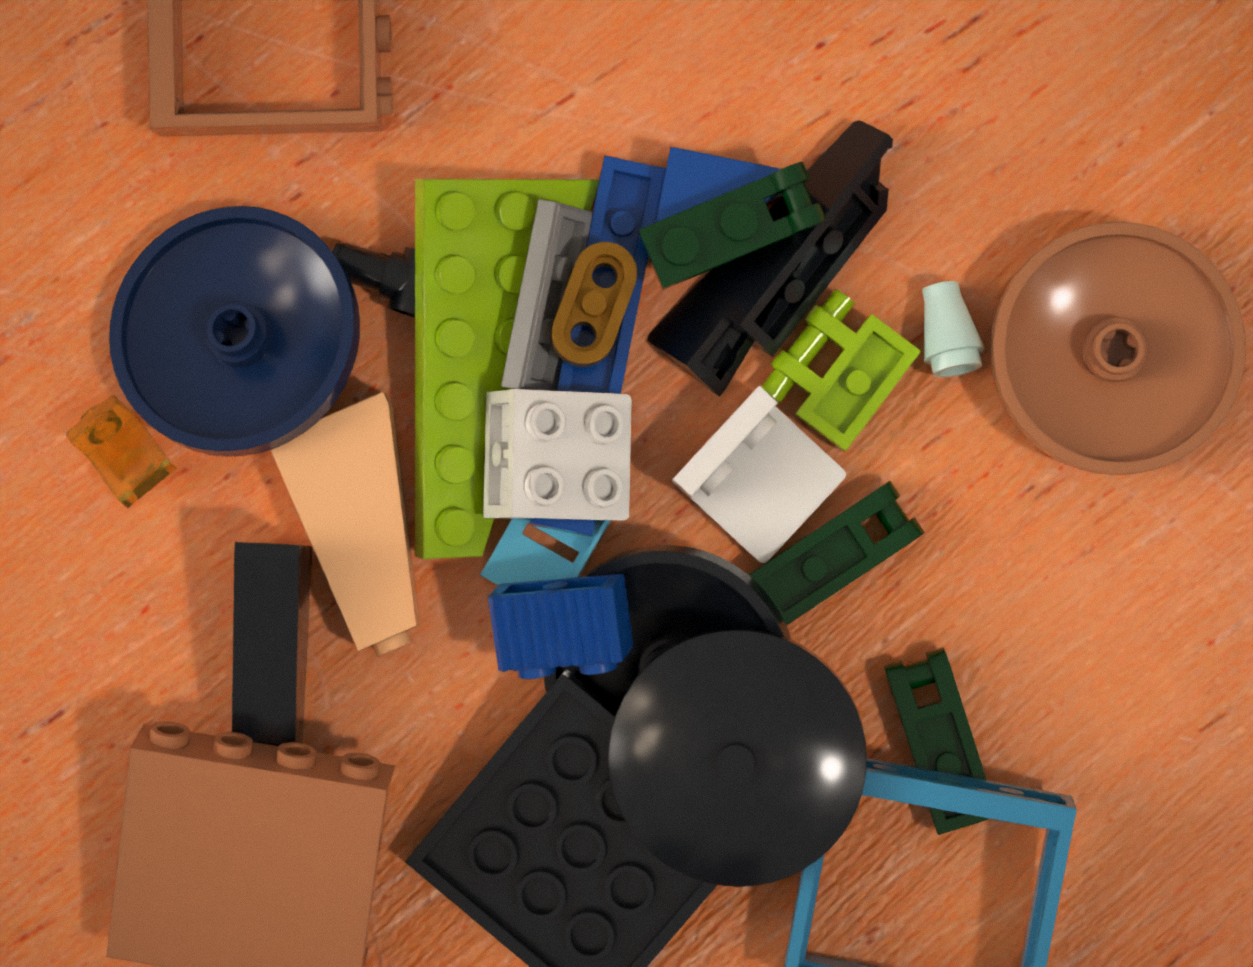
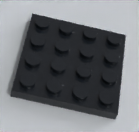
(546, 851)

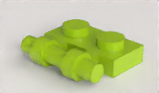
(855, 382)

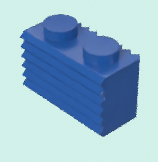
(561, 625)

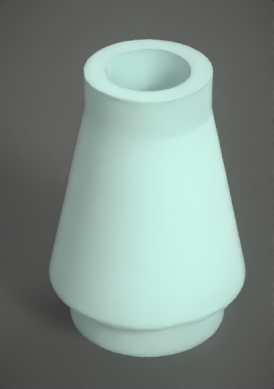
(949, 332)

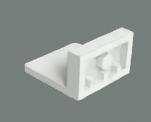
(557, 455)
(759, 476)

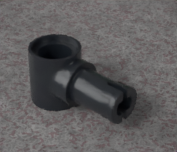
(387, 274)

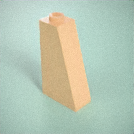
(354, 512)

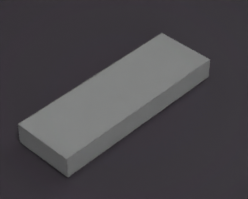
(554, 246)

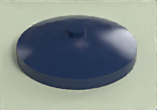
(234, 331)

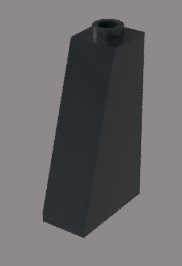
(270, 640)

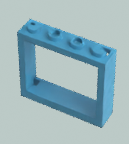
(966, 796)

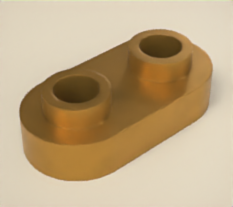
(592, 305)

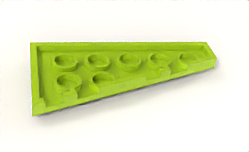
(467, 292)

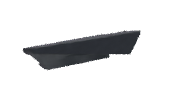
(772, 289)

